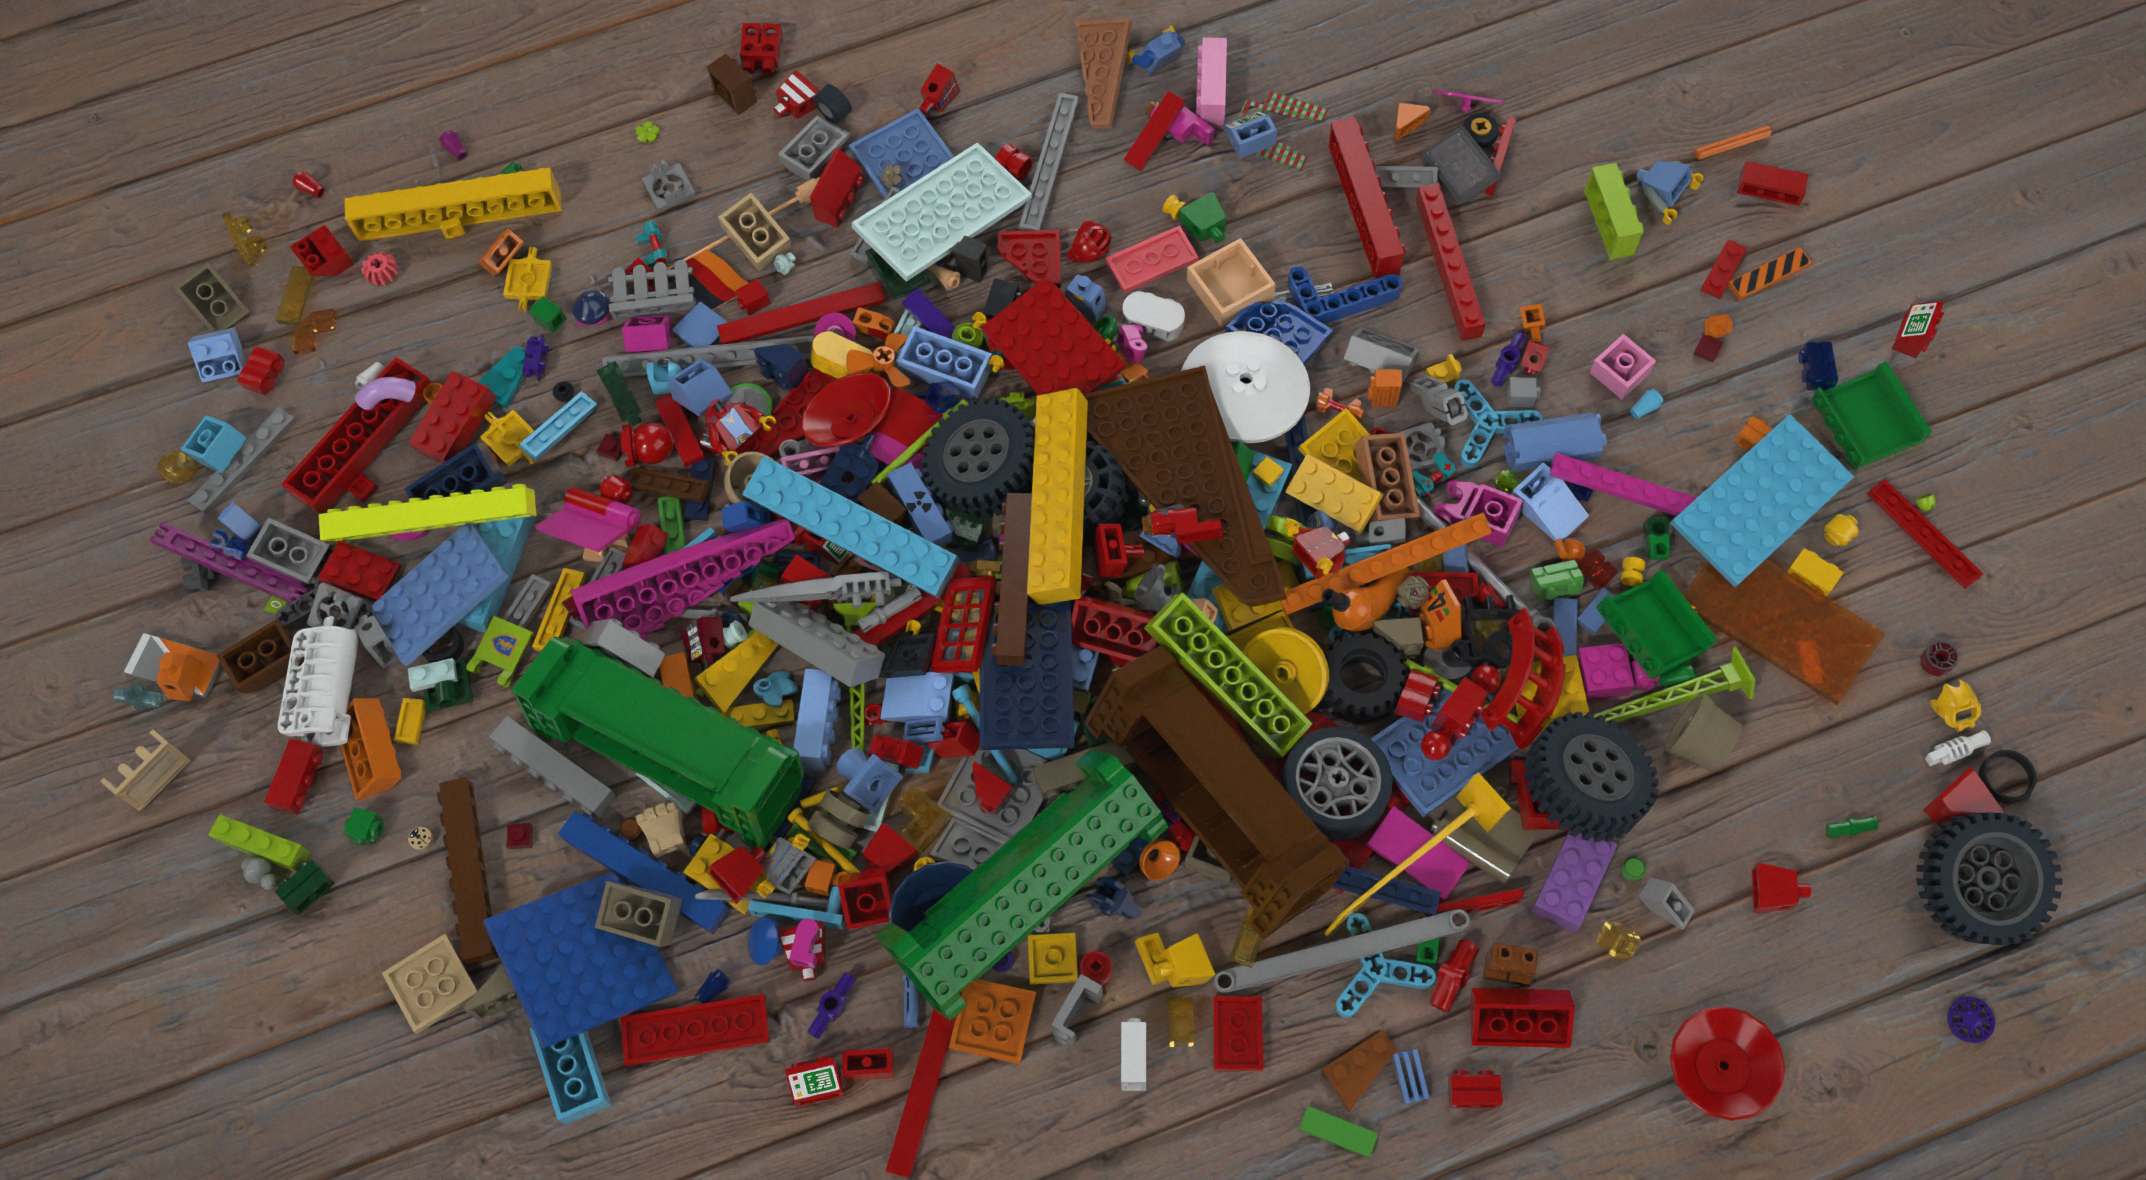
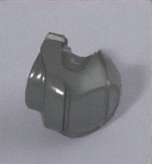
(1151, 590)

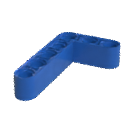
(1342, 298)

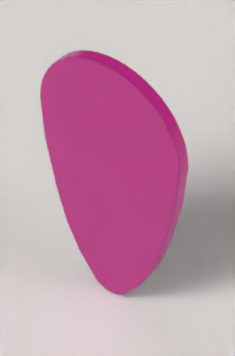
(1466, 101)

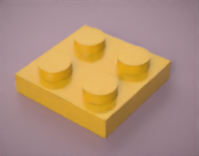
(1052, 958)

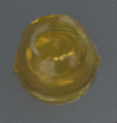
(177, 466)

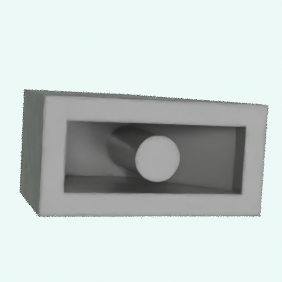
(1667, 902)

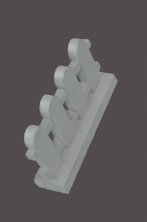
(651, 303)

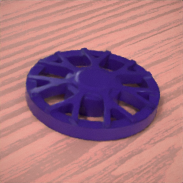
(1971, 1019)

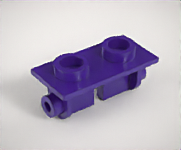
(535, 365)

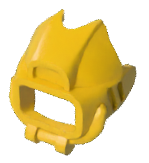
(1955, 700)

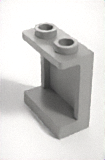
(1082, 989)

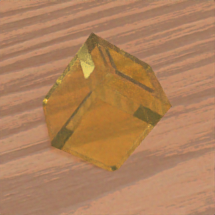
(1081, 700)
(1618, 940)

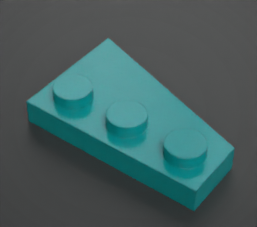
(506, 376)

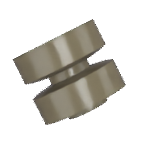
(835, 825)

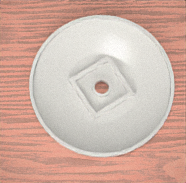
(1277, 387)

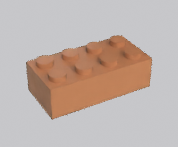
(1387, 469)

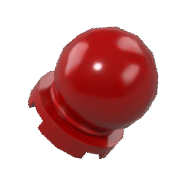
(648, 443)

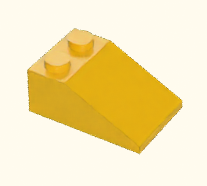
(711, 851)

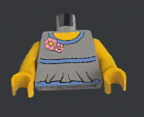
(784, 864)

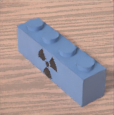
(921, 509)

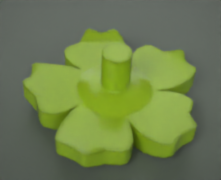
(647, 132)

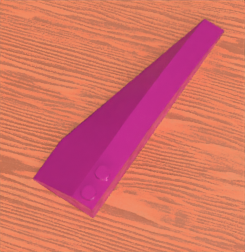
(665, 586)

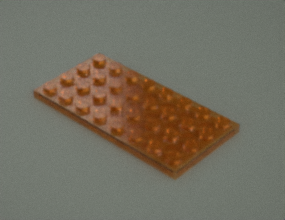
(1787, 625)

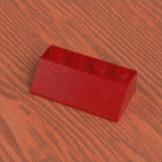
(1521, 1017)

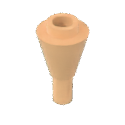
(949, 278)

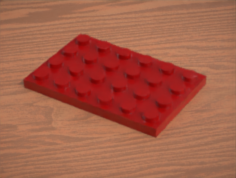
(1052, 343)

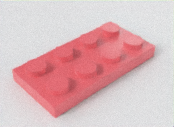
(1151, 259)

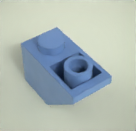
(240, 523)

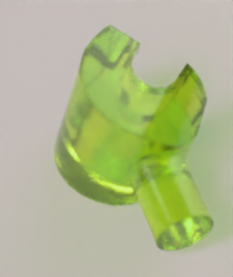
(1505, 480)

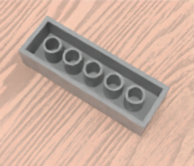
(818, 641)

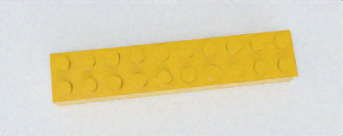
(470, 200)
(1058, 497)

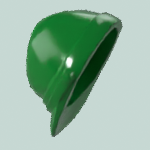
(1107, 327)

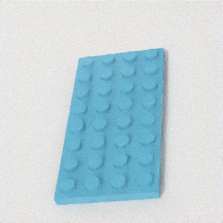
(1761, 500)

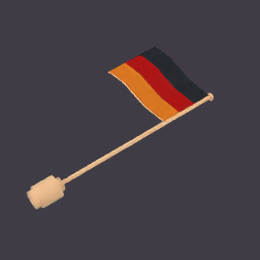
(712, 277)

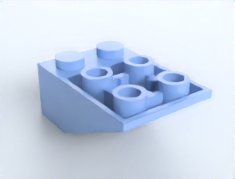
(1550, 504)

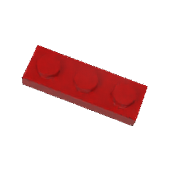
(1723, 269)

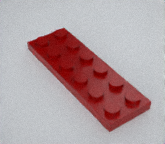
(695, 1030)

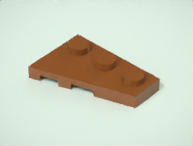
(1359, 1067)

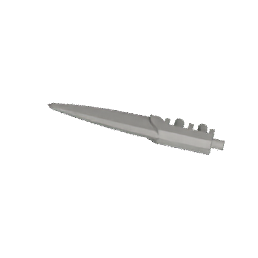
(827, 588)

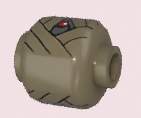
(1413, 592)

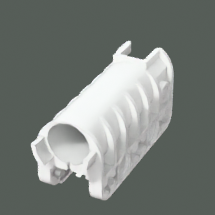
(322, 685)

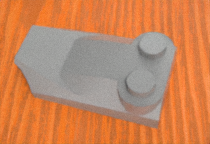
(812, 148)

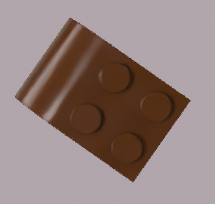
(259, 658)

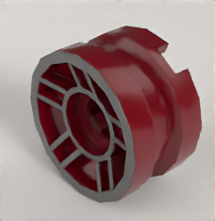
(1948, 654)

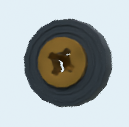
(1488, 129)

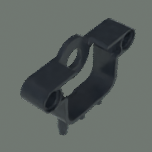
(1464, 647)

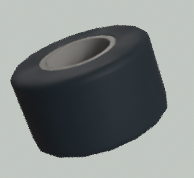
(832, 103)

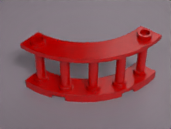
(1549, 682)

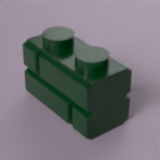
(304, 886)

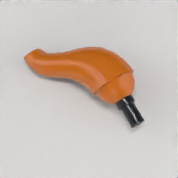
(1359, 607)

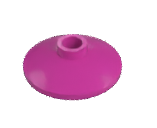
(837, 321)

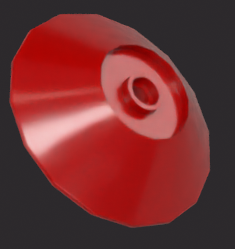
(846, 410)
(1748, 1050)

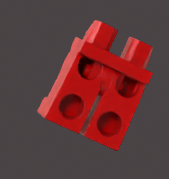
(760, 48)

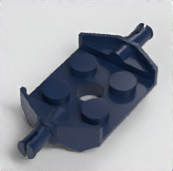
(853, 460)

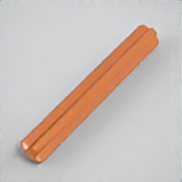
(1732, 142)

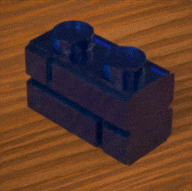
(1818, 365)

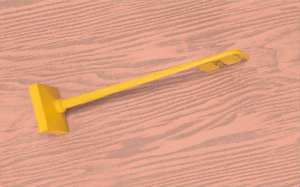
(1481, 803)

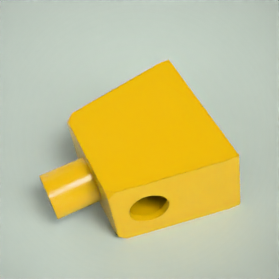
(1185, 963)

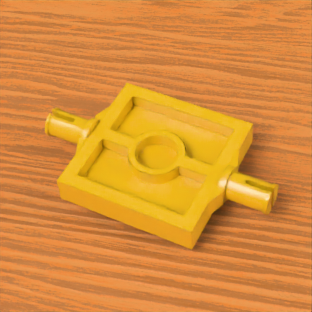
(527, 279)
(505, 437)

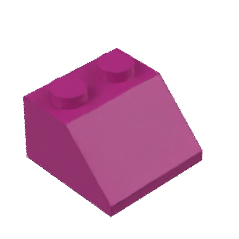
(647, 333)

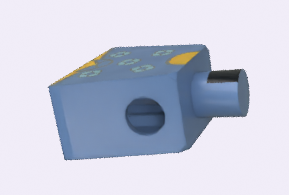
(1086, 297)

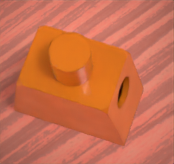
(178, 675)

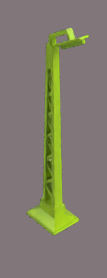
(851, 616)
(1735, 676)

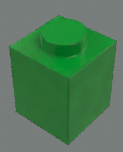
(547, 314)

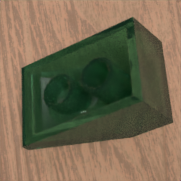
(890, 279)

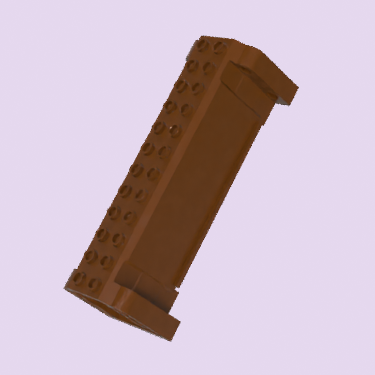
(1218, 788)

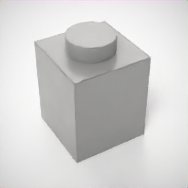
(1522, 392)

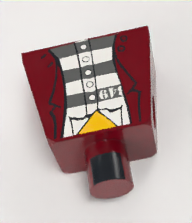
(704, 640)

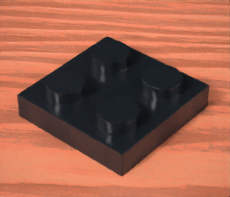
(910, 655)

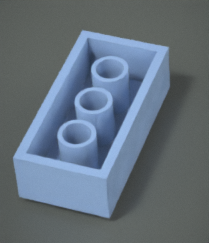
(941, 359)
(816, 720)

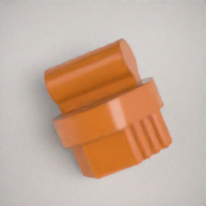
(1718, 325)
(1570, 549)

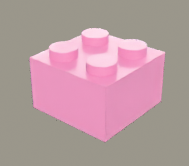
(1622, 366)

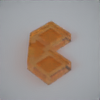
(304, 336)

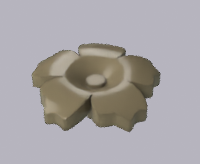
(891, 175)

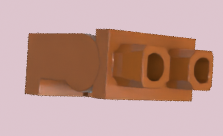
(1519, 961)

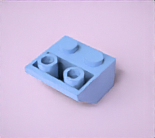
(217, 354)

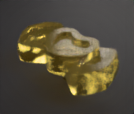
(1486, 627)

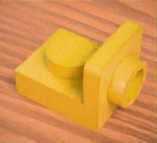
(1446, 371)

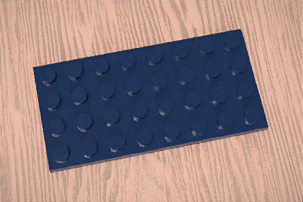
(1034, 701)

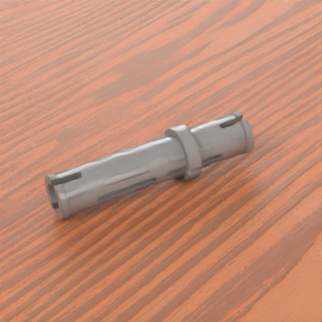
(883, 613)

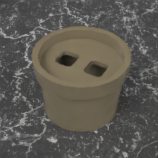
(1703, 734)

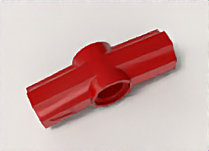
(1454, 975)

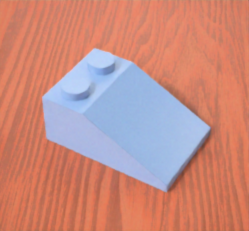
(918, 697)

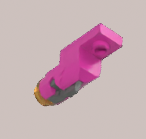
(1186, 125)

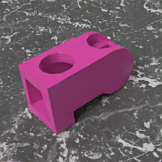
(1132, 343)
(803, 945)

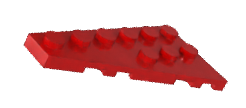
(787, 416)

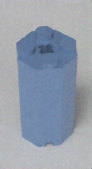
(1539, 440)

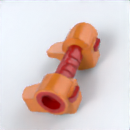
(1325, 402)

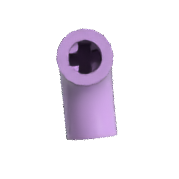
(383, 389)

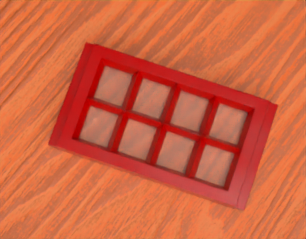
(964, 625)

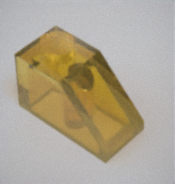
(1247, 942)
(1181, 1021)

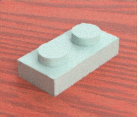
(429, 674)

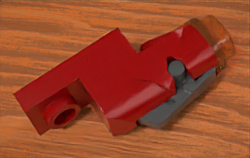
(1183, 522)

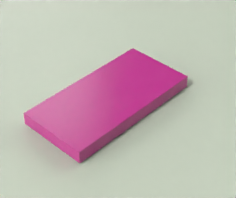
(1401, 836)

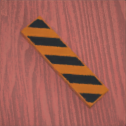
(1769, 273)

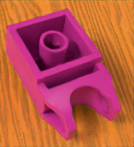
(1499, 509)

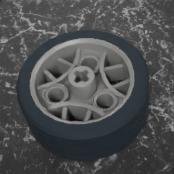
(1337, 781)

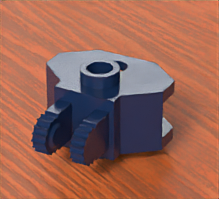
(1114, 899)

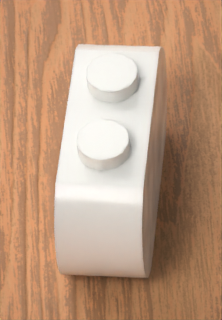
(1156, 315)

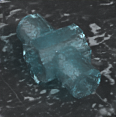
(137, 697)

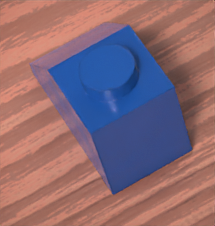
(744, 516)

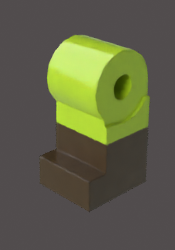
(738, 587)

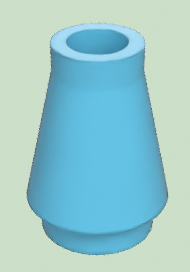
(1647, 403)

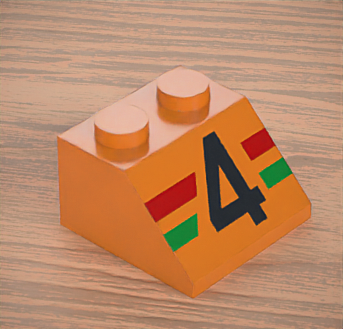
(1441, 616)

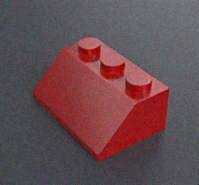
(836, 189)

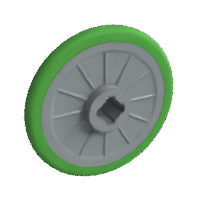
(753, 396)

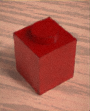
(752, 297)

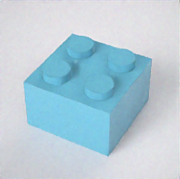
(214, 443)

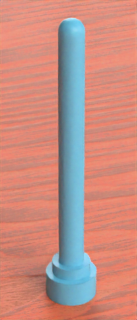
(964, 696)

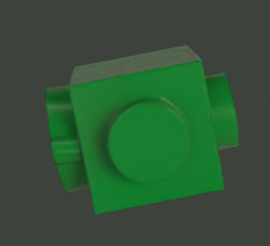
(363, 827)

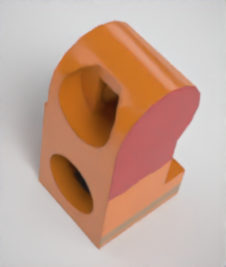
(872, 324)

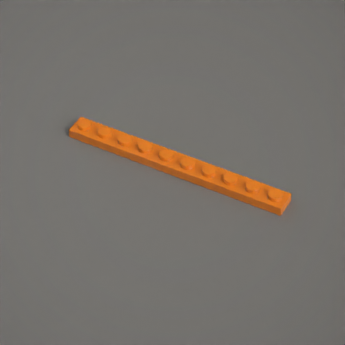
(1387, 562)

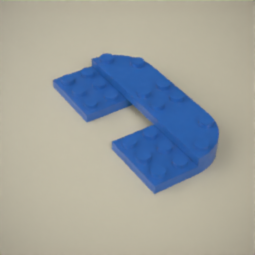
(1284, 323)

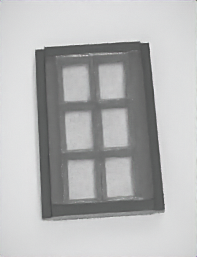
(1461, 165)

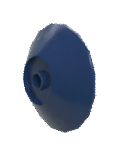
(923, 890)

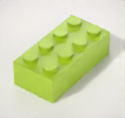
(1613, 211)

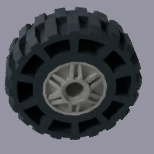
(1104, 489)

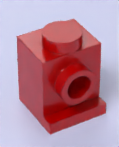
(1538, 349)

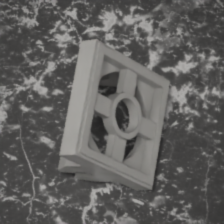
(671, 198)
(1438, 443)
(339, 596)

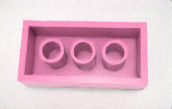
(1212, 81)

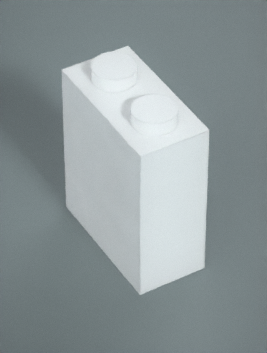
(1133, 1055)

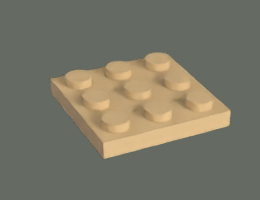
(430, 983)

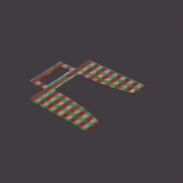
(1289, 107)

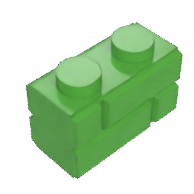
(1556, 580)

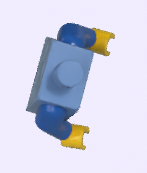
(1158, 52)

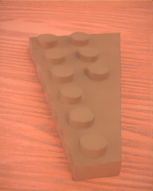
(1102, 62)

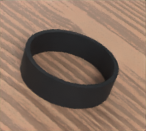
(2023, 761)

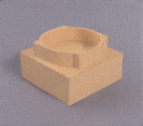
(1230, 281)

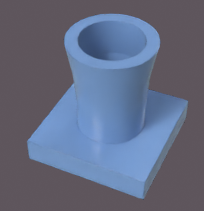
(869, 778)

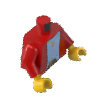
(732, 426)

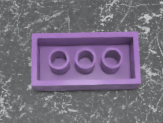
(1573, 881)

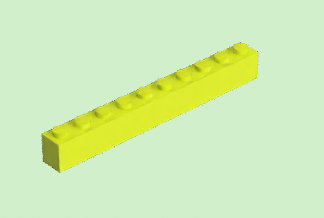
(427, 514)

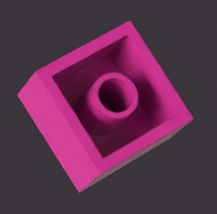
(1605, 671)

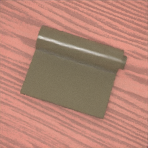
(1493, 851)

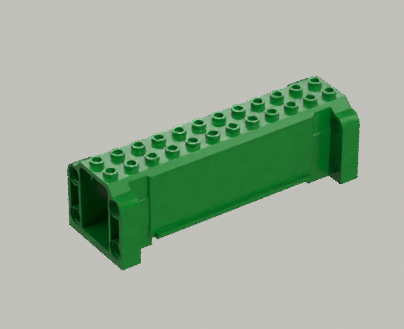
(661, 736)
(1023, 882)

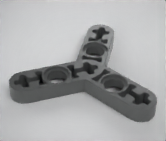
(295, 620)

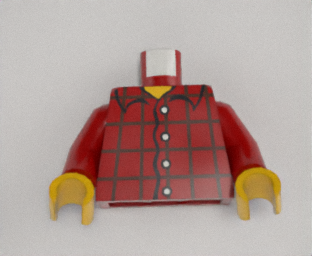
(1318, 548)

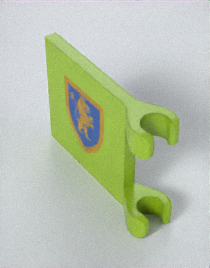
(501, 646)

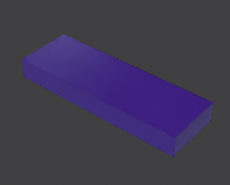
(928, 314)

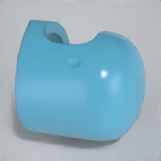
(659, 376)

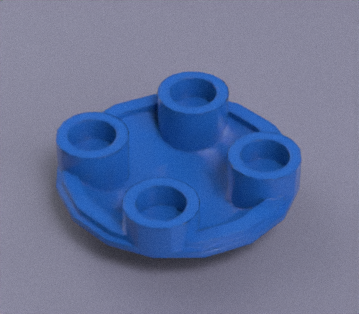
(764, 941)

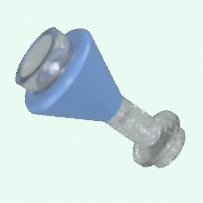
(1320, 519)

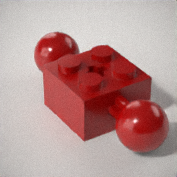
(1460, 712)

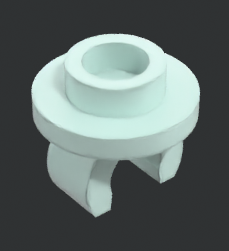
(784, 263)

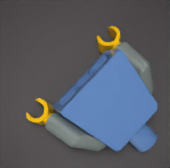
(1666, 183)

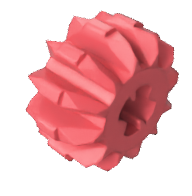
(379, 268)

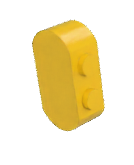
(830, 354)

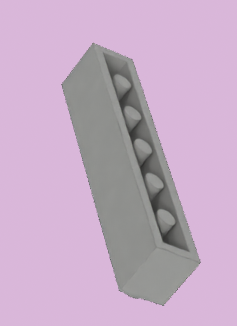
(553, 767)

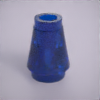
(712, 986)

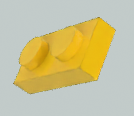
(1150, 949)

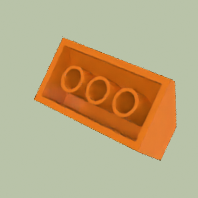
(369, 750)

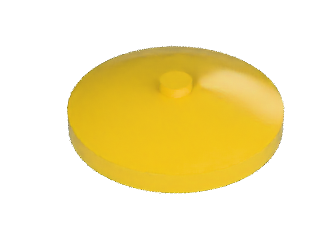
(1291, 664)

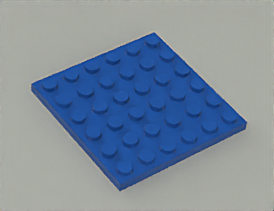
(571, 971)

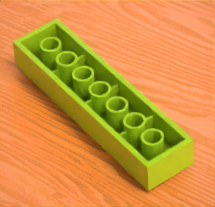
(1228, 676)

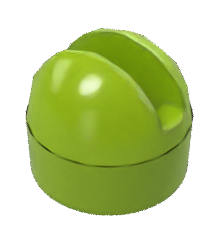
(1926, 501)

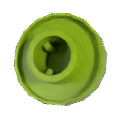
(968, 335)

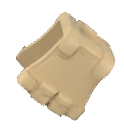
(663, 828)

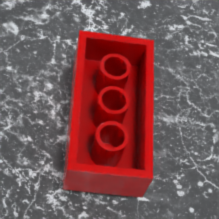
(452, 418)
(1111, 628)

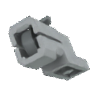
(1439, 400)

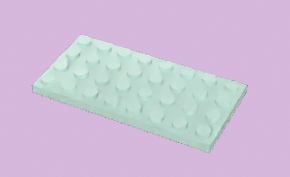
(939, 209)

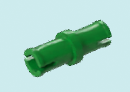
(1851, 827)

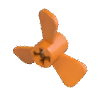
(880, 361)

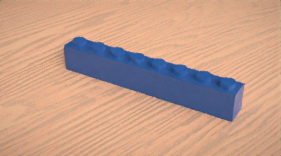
(641, 870)

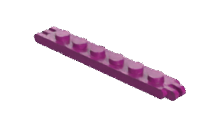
(213, 558)

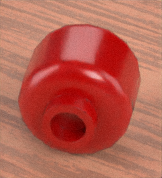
(616, 489)

